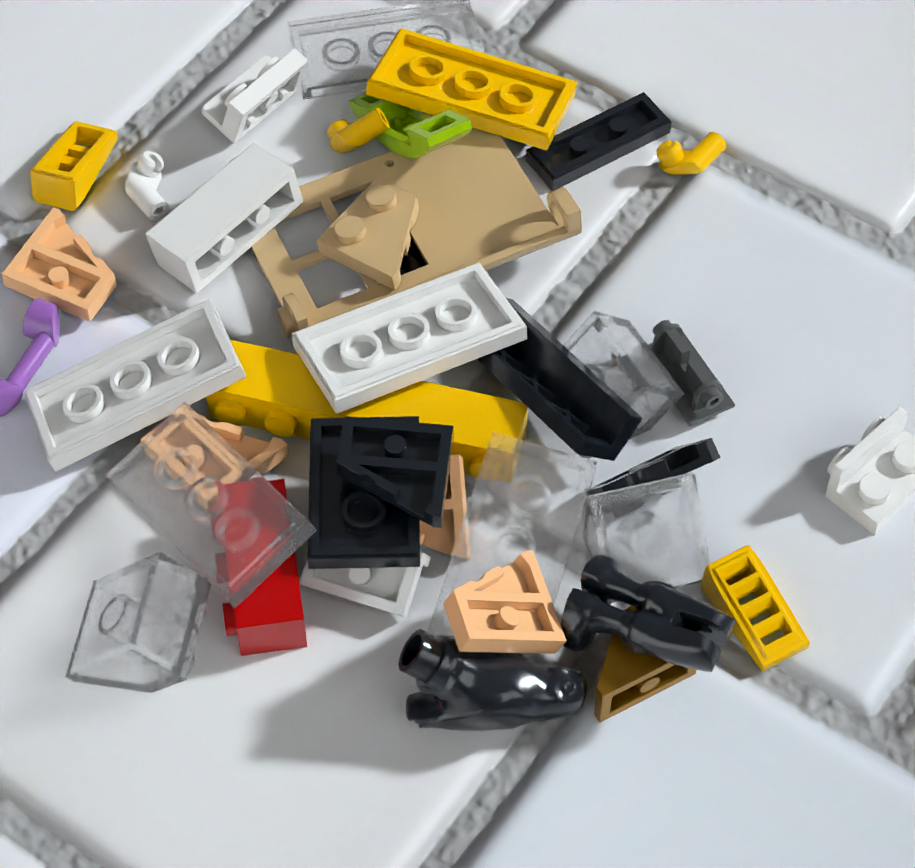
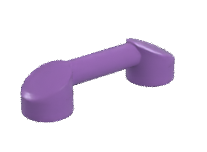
(43, 326)

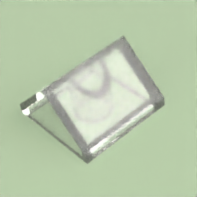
(650, 530)

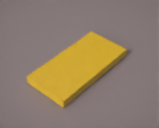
(486, 89)

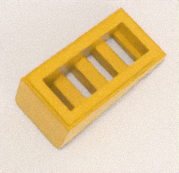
(69, 169)
(739, 576)

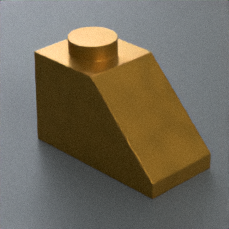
(632, 678)

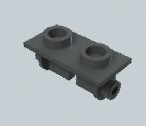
(703, 392)

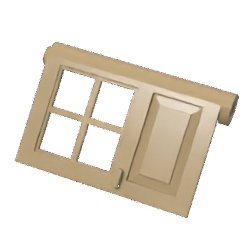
(470, 212)

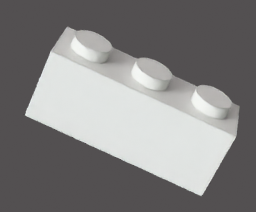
(224, 217)

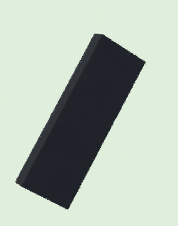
(599, 141)

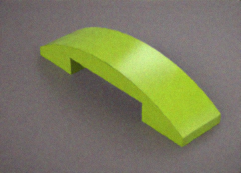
(412, 131)

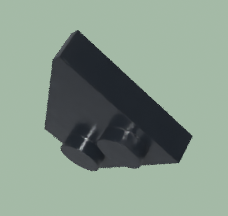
(399, 463)
(668, 464)

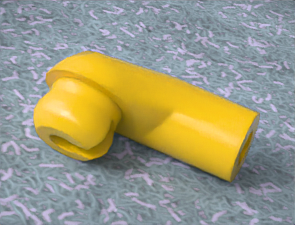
(350, 136)
(694, 161)

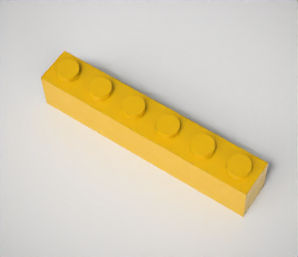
(284, 397)

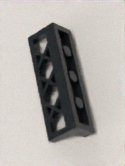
(563, 392)

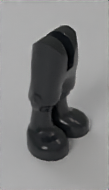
(667, 624)

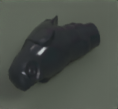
(484, 687)

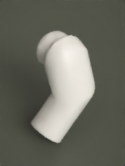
(143, 185)

